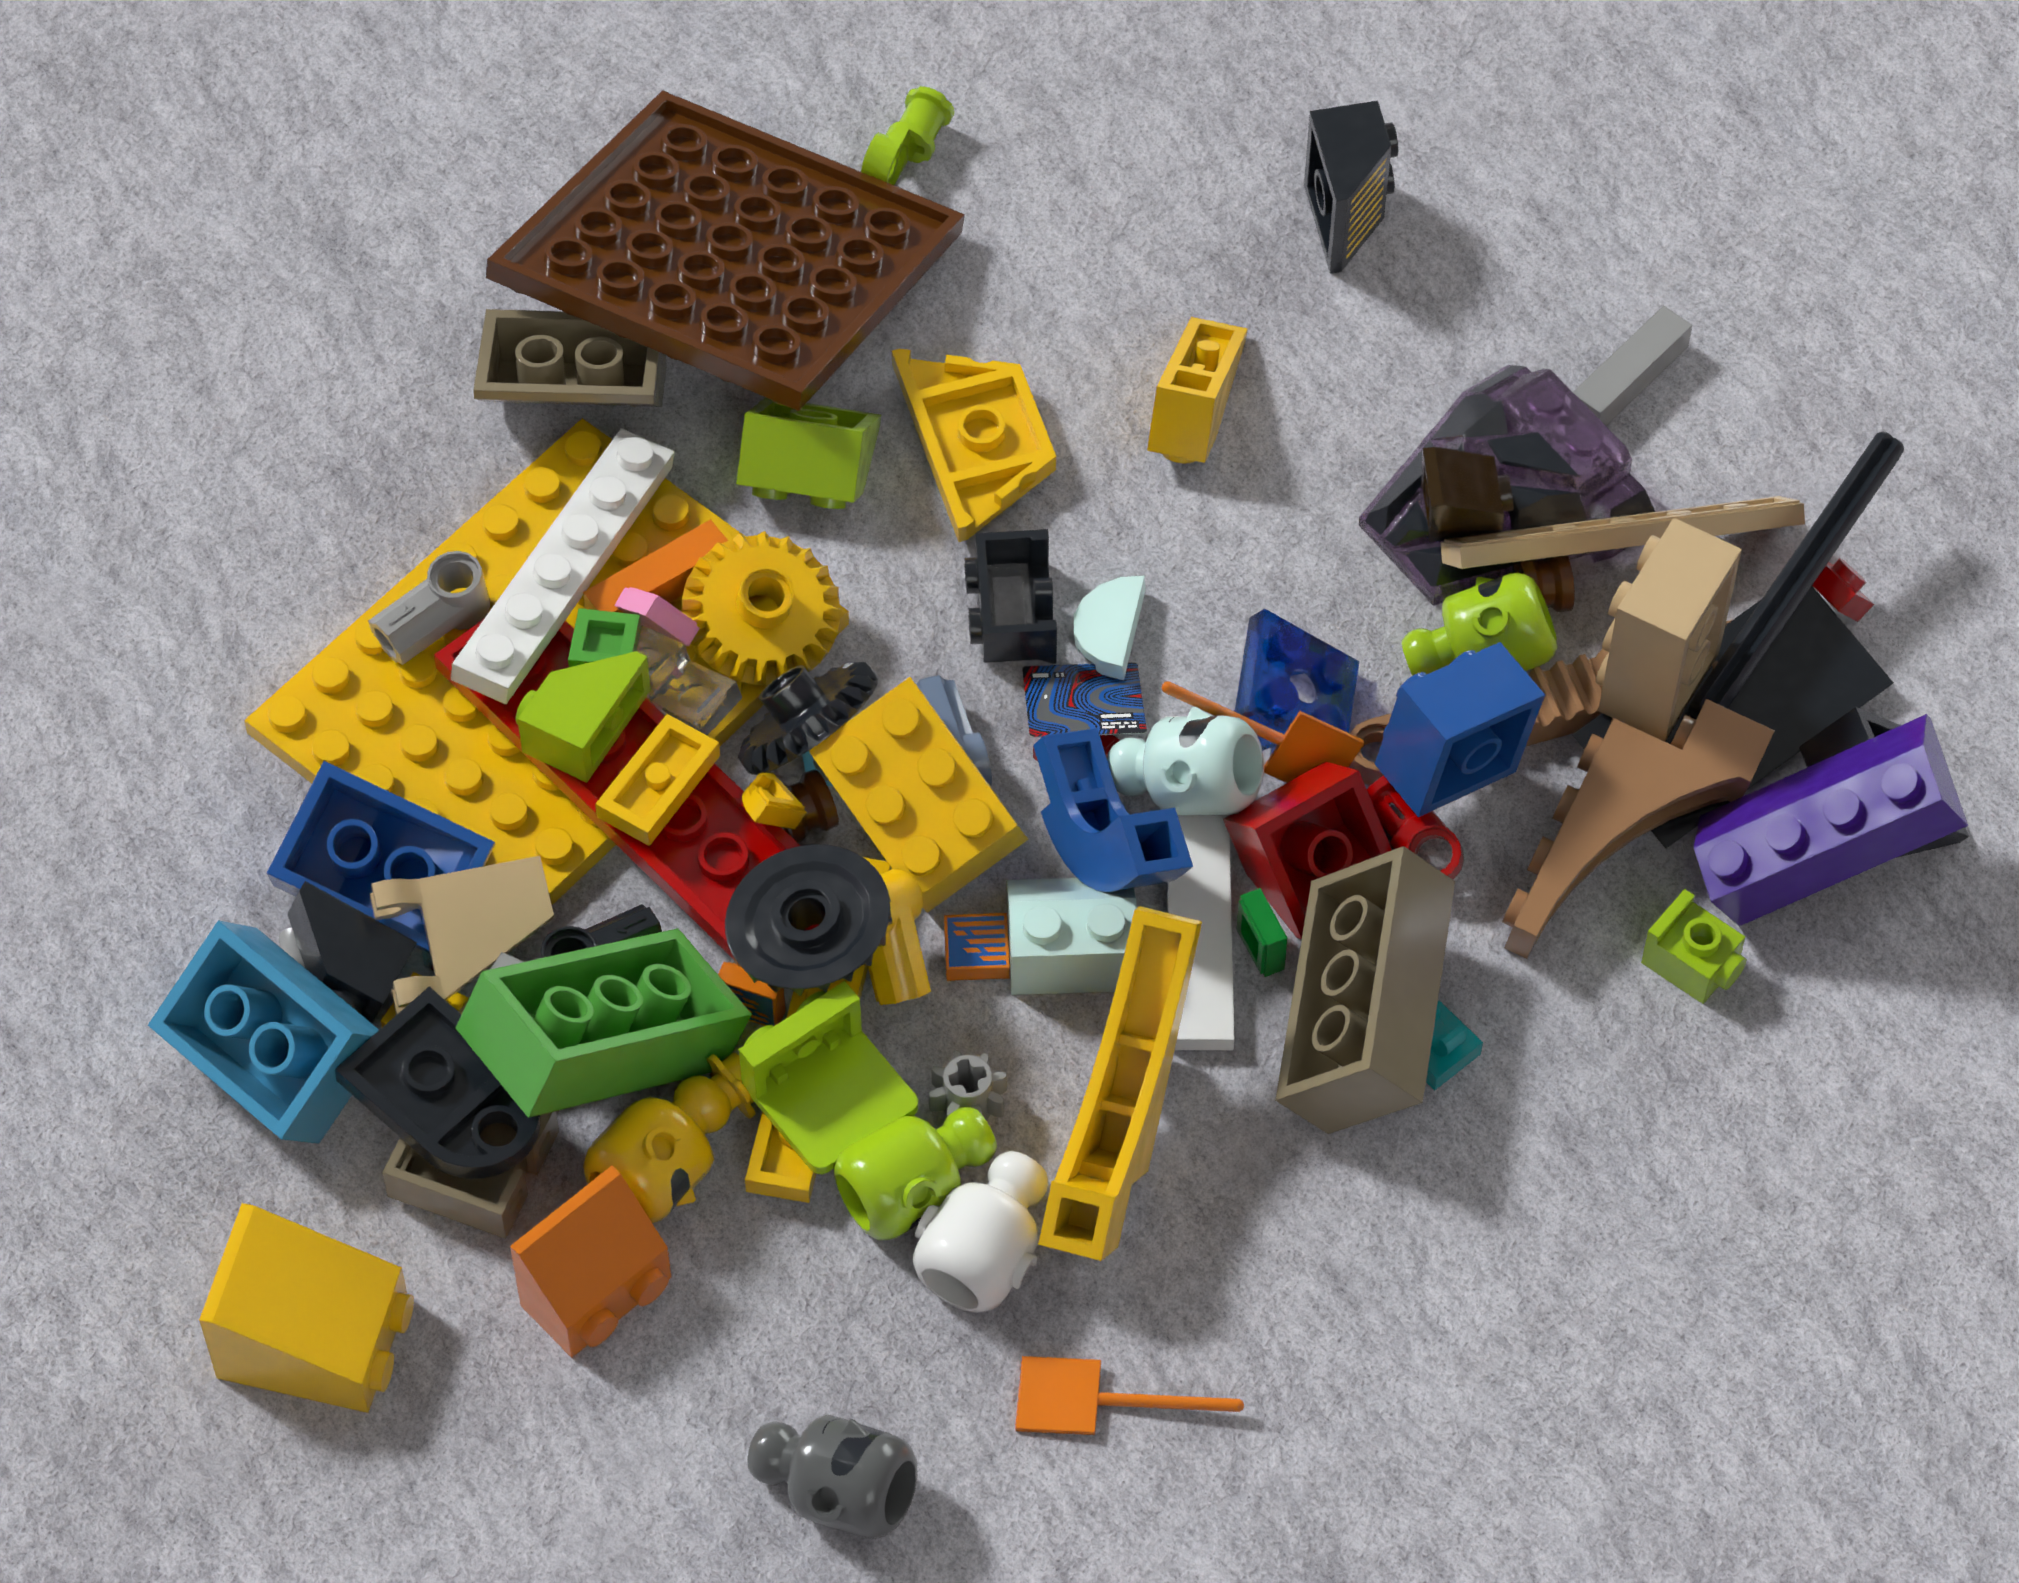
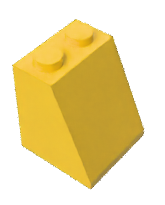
(303, 1313)

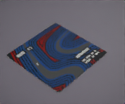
(1082, 699)

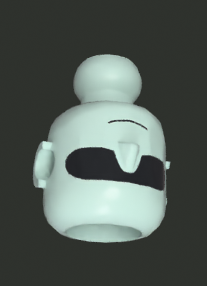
(1192, 764)

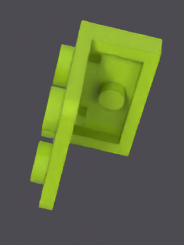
(823, 1078)

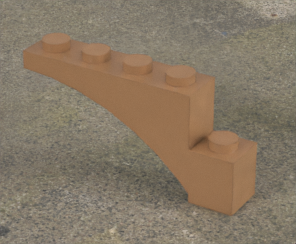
(1628, 791)

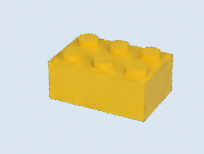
(918, 793)

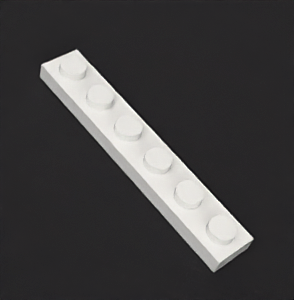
(562, 566)

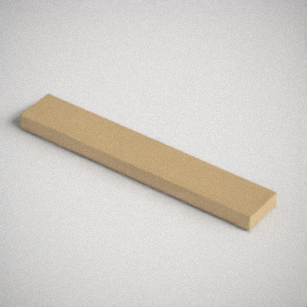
(1618, 532)

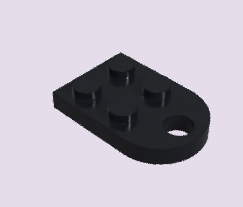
(437, 1091)

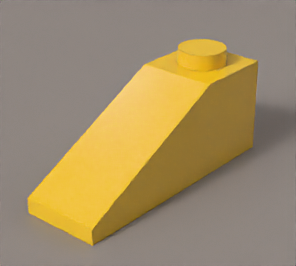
(1195, 390)

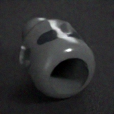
(838, 1473)

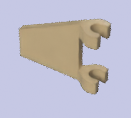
(466, 919)

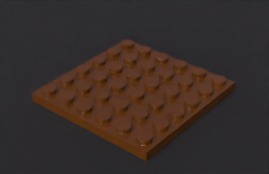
(727, 249)

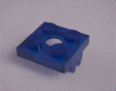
(1274, 654)

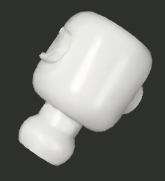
(982, 1235)

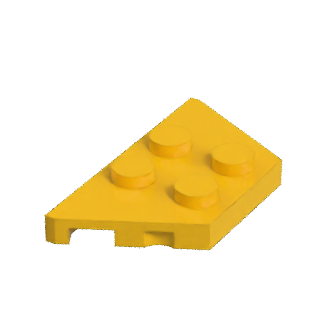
(976, 434)

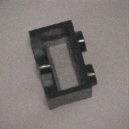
(1013, 596)

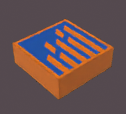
(976, 946)
(757, 997)

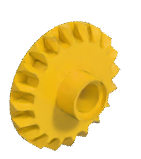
(756, 643)

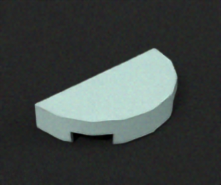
(1108, 623)

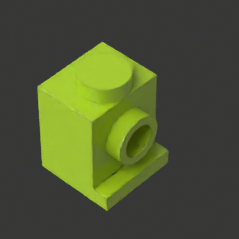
(1694, 949)

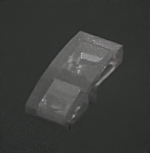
(684, 687)

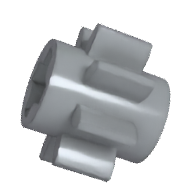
(970, 1074)

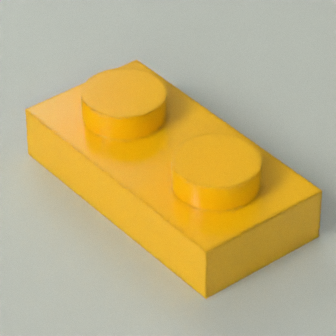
(658, 779)

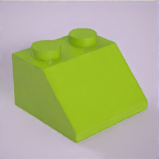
(807, 452)

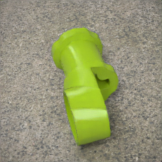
(910, 137)

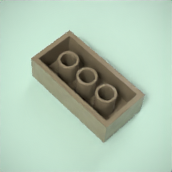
(1366, 991)

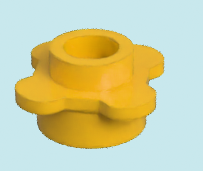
(728, 1076)

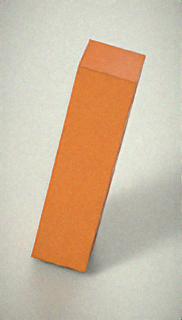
(658, 573)

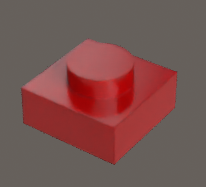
(1842, 587)

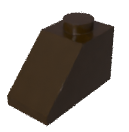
(1463, 493)

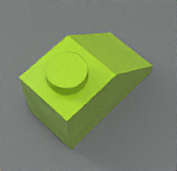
(582, 712)

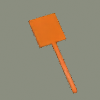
(1300, 749)
(1065, 1397)

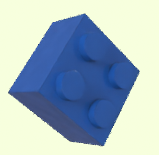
(1458, 728)

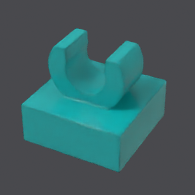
(1451, 1047)

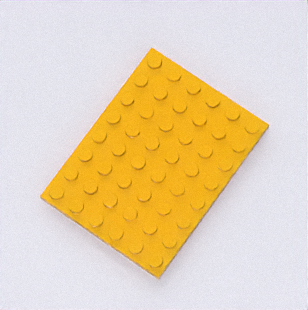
(422, 735)

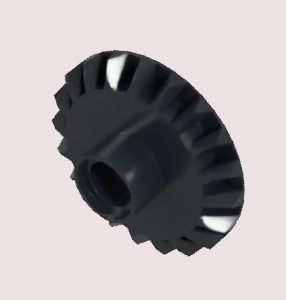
(804, 713)
(803, 890)

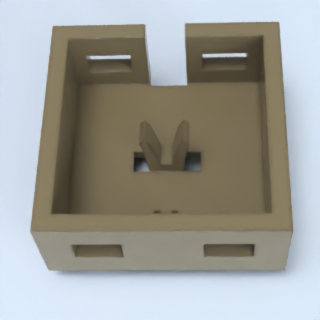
(481, 1203)

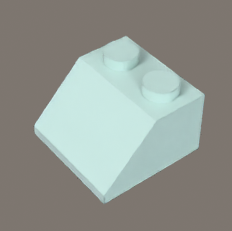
(1066, 936)

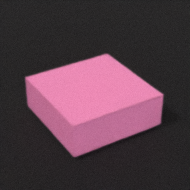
(657, 614)

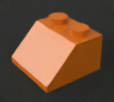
(590, 1264)

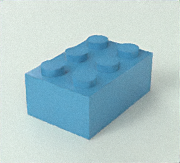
(263, 1031)

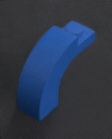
(1092, 827)

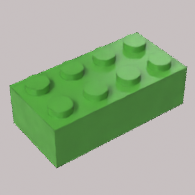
(601, 1021)

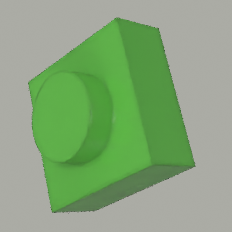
(603, 635)

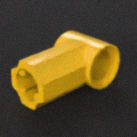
(899, 967)

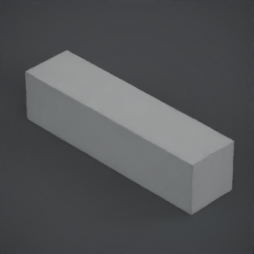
(1635, 364)

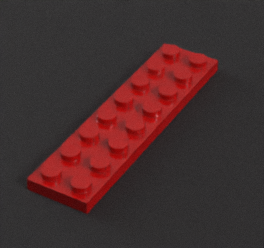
(704, 844)

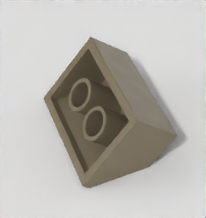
(563, 361)

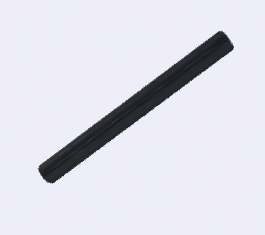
(1799, 573)

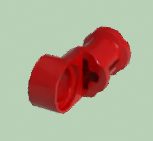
(1412, 830)

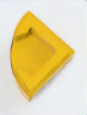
(772, 803)

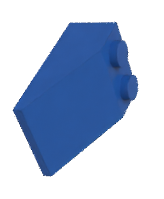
(363, 834)

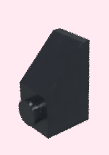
(348, 949)

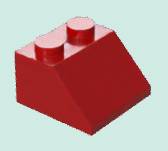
(1305, 833)

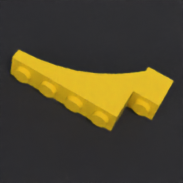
(1126, 1089)

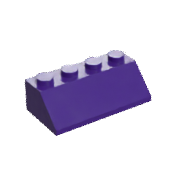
(1828, 822)

